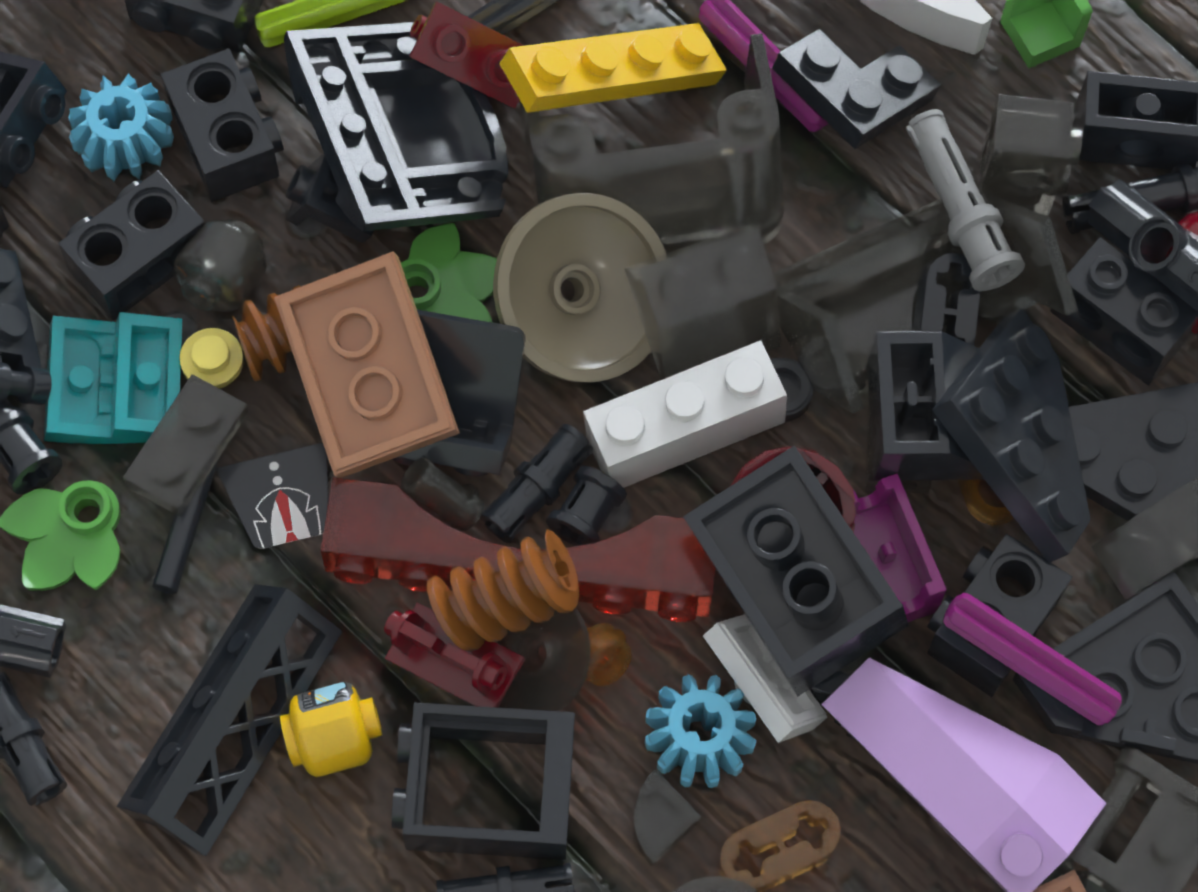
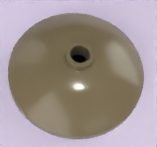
(589, 244)

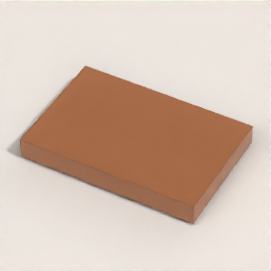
(366, 365)

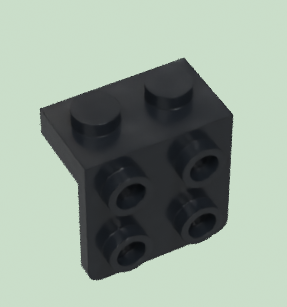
(482, 380)

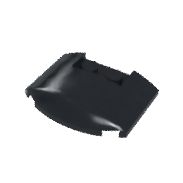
(395, 131)

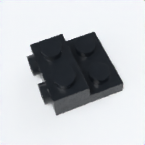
(28, 102)

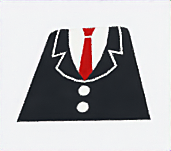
(280, 494)

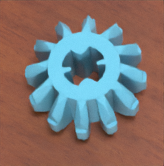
(121, 127)
(716, 715)

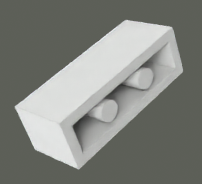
(686, 415)

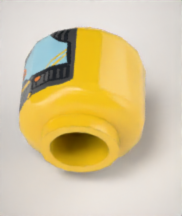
(330, 729)

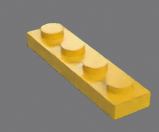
(612, 67)

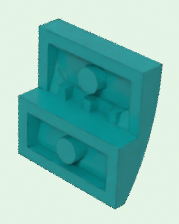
(111, 377)

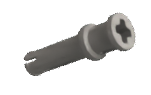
(973, 222)

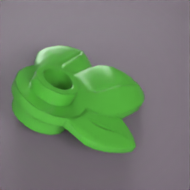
(454, 278)
(62, 543)

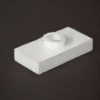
(762, 680)

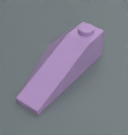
(986, 786)

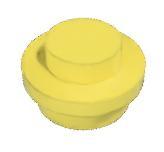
(212, 356)

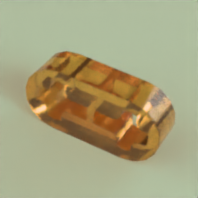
(772, 833)

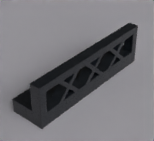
(209, 711)

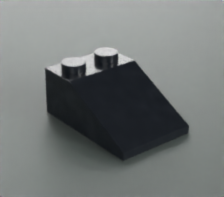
(797, 570)

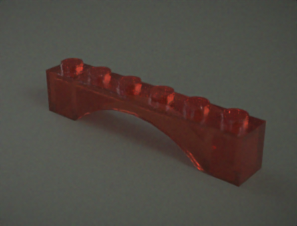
(386, 535)

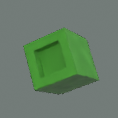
(1045, 27)

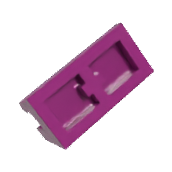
(898, 547)

